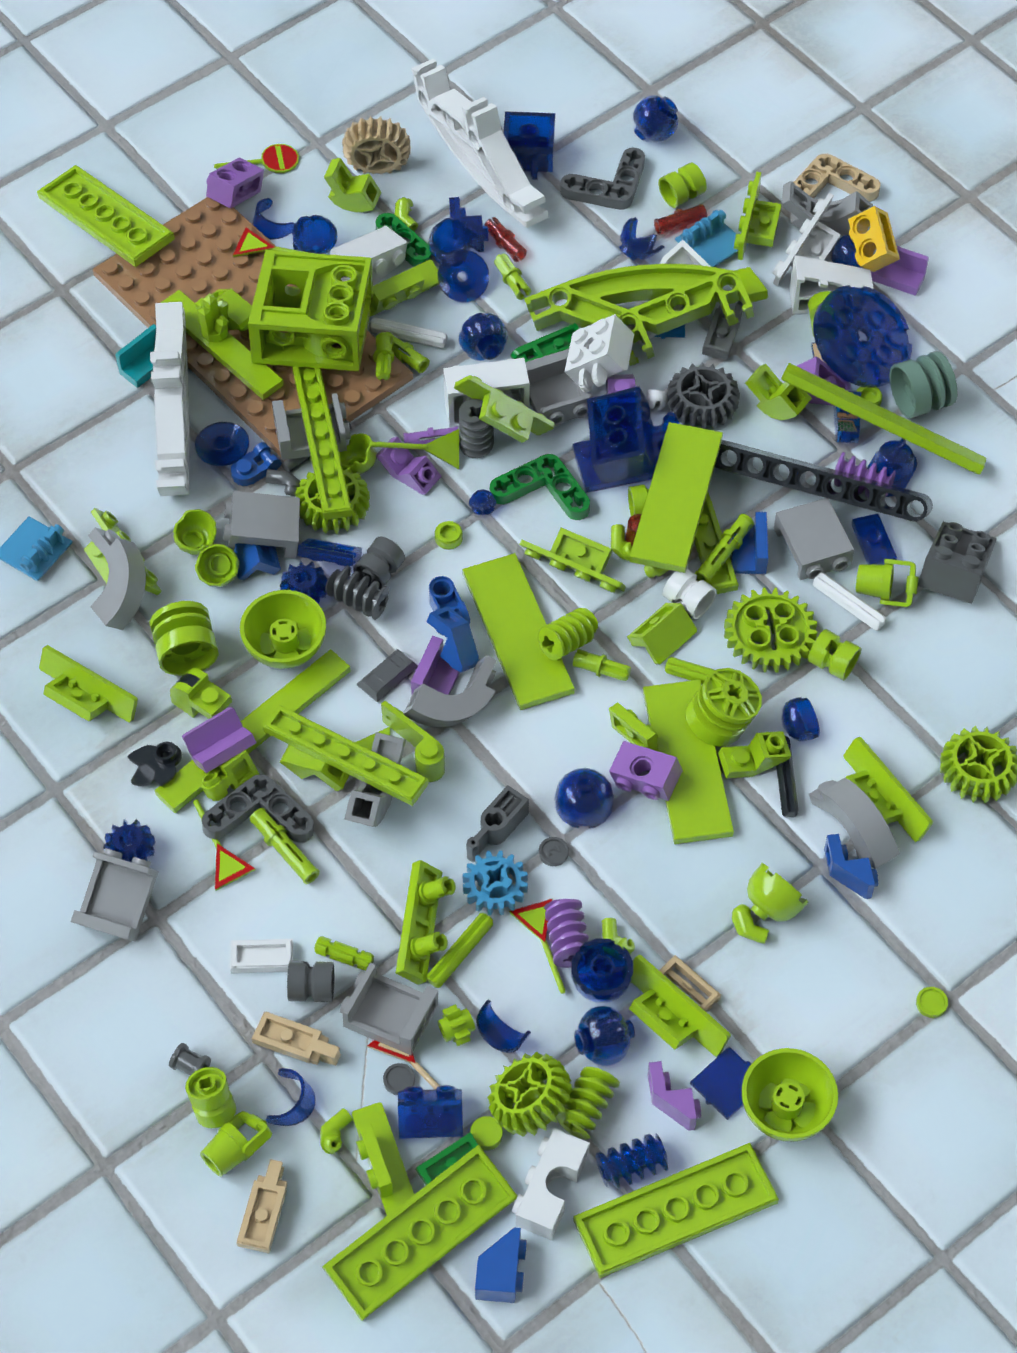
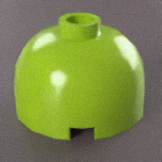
(773, 896)

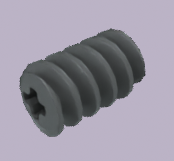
(475, 434)
(357, 592)

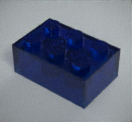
(620, 435)

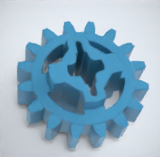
(498, 894)

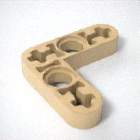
(828, 169)

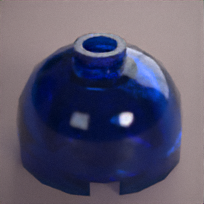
(584, 798)
(601, 970)

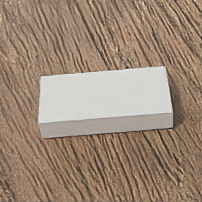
(260, 955)

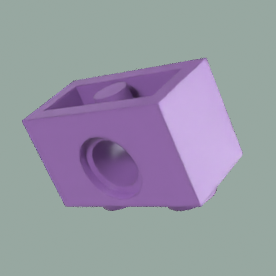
(634, 760)

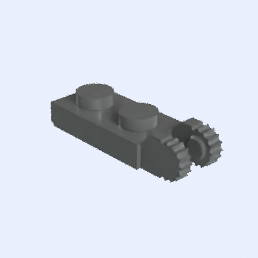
(721, 335)

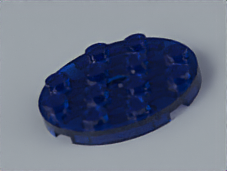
(837, 335)

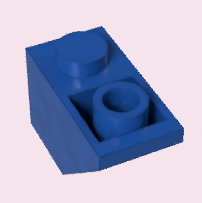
(498, 1269)

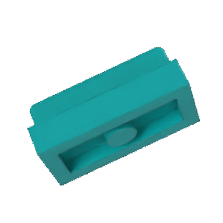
(134, 358)

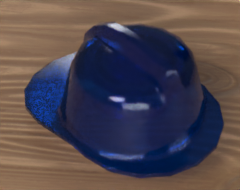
(898, 457)

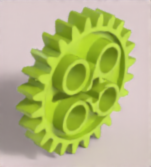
(796, 626)

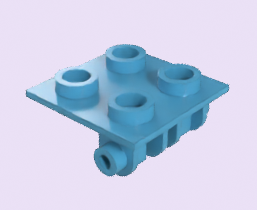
(711, 238)
(34, 547)

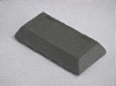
(387, 675)

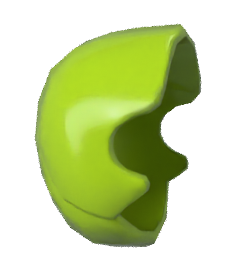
(359, 454)
(195, 531)
(217, 565)

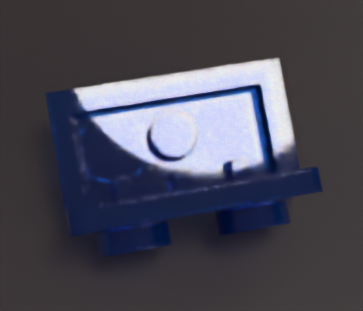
(430, 1112)

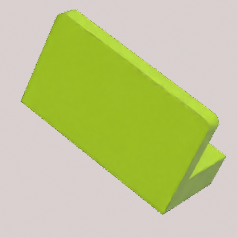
(664, 631)

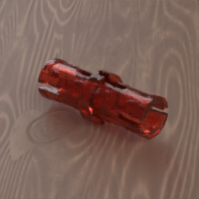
(680, 219)
(505, 239)

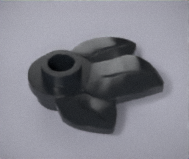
(155, 763)

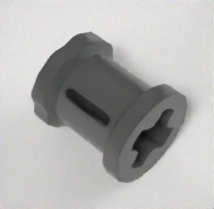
(188, 1060)

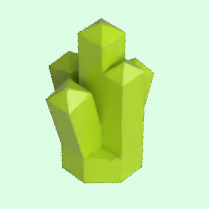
(213, 318)

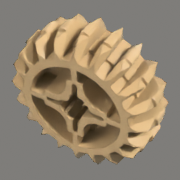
(376, 145)

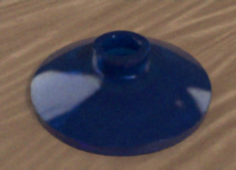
(474, 269)
(222, 443)

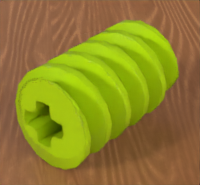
(567, 633)
(585, 1099)

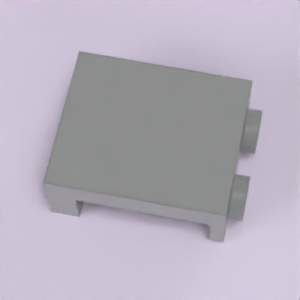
(554, 391)
(291, 429)
(263, 521)
(815, 538)
(117, 895)
(388, 1010)

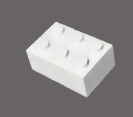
(506, 375)

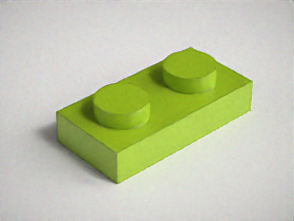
(631, 728)

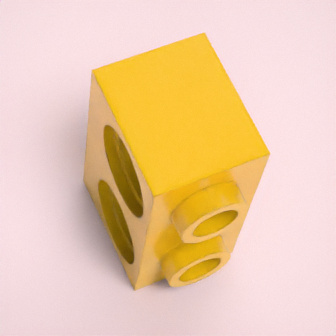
(877, 238)

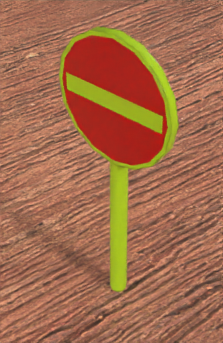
(275, 158)

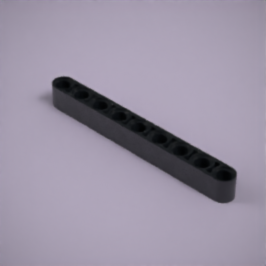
(824, 477)

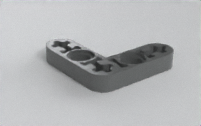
(616, 188)
(273, 795)

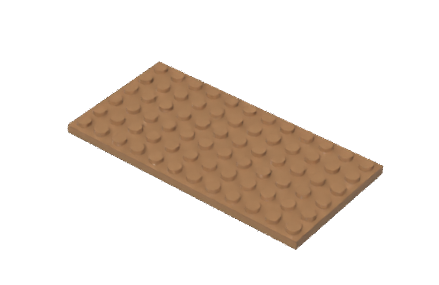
(200, 264)

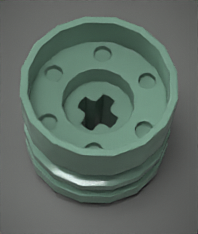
(923, 384)

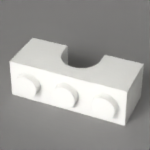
(560, 1158)

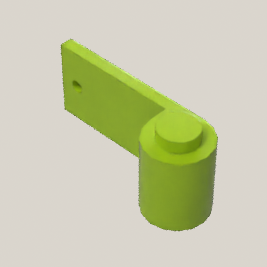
(428, 751)

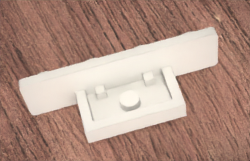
(815, 242)

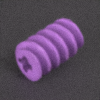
(860, 470)
(565, 929)

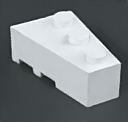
(381, 245)
(815, 276)

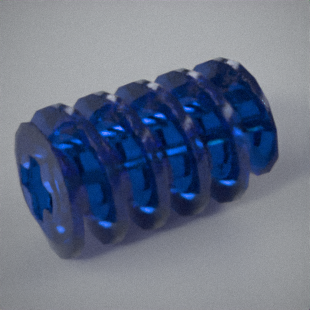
(632, 1160)

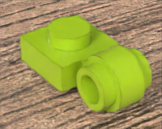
(235, 773)

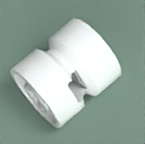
(692, 594)

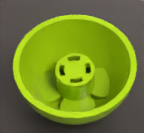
(283, 628)
(796, 1082)

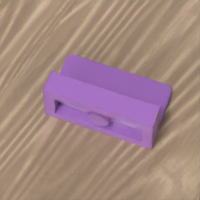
(905, 273)
(434, 670)
(217, 740)

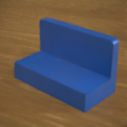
(753, 553)
(256, 557)

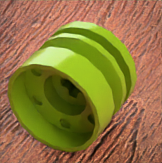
(183, 637)
(723, 707)

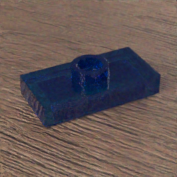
(873, 539)

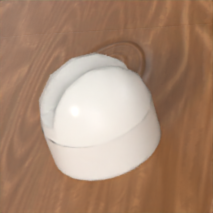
(657, 397)

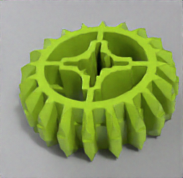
(311, 508)
(976, 774)
(534, 1101)

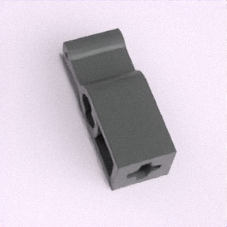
(498, 821)

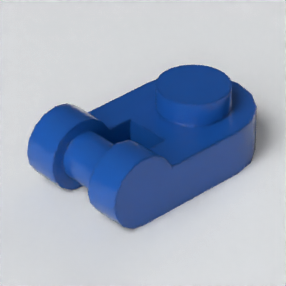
(247, 471)

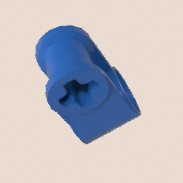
(452, 599)

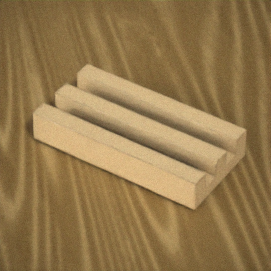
(713, 995)

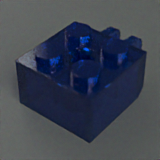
(531, 140)

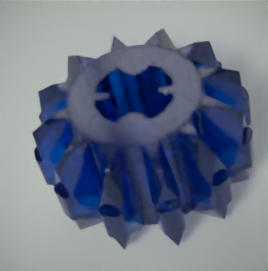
(305, 580)
(134, 834)

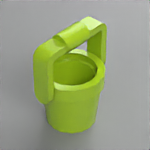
(877, 581)
(230, 1146)

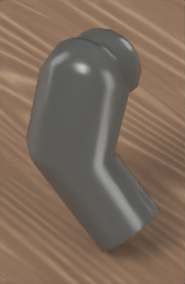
(283, 478)

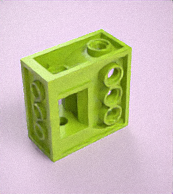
(314, 313)

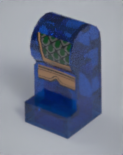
(846, 425)

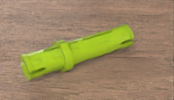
(740, 528)
(276, 836)

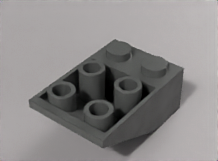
(956, 561)

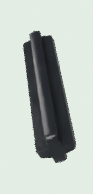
(787, 786)

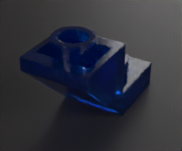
(480, 232)

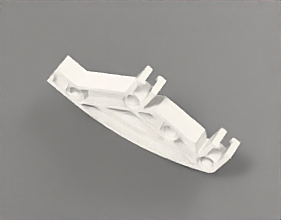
(478, 142)
(171, 400)

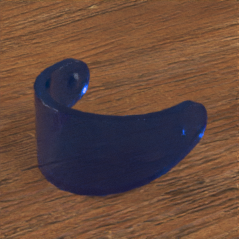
(269, 228)
(498, 1033)
(302, 1108)

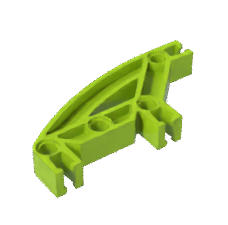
(665, 286)

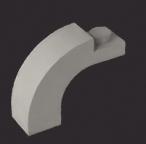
(836, 215)
(125, 582)
(444, 710)
(366, 803)
(859, 818)

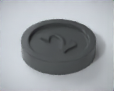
(553, 851)
(398, 1077)

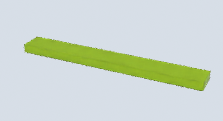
(884, 418)
(322, 443)
(294, 696)

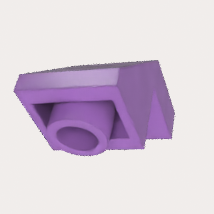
(412, 471)
(674, 1103)

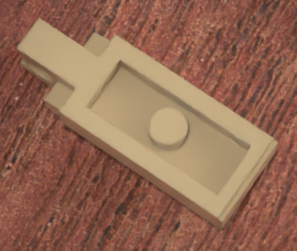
(294, 1040)
(263, 1209)

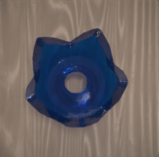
(637, 247)

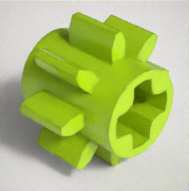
(456, 1025)

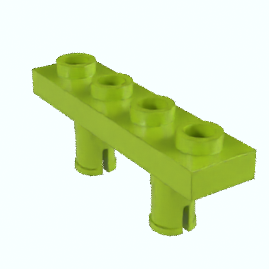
(418, 933)

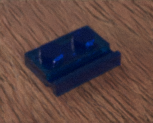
(329, 551)

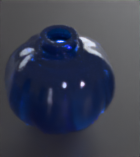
(655, 118)
(486, 333)
(604, 1035)

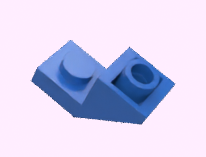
(460, 646)
(854, 873)

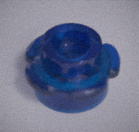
(482, 497)

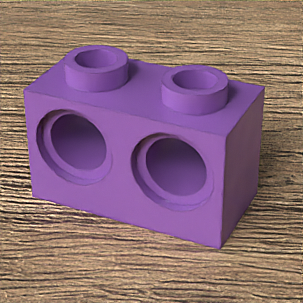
(234, 182)

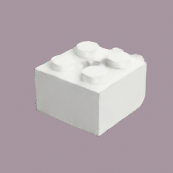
(599, 352)

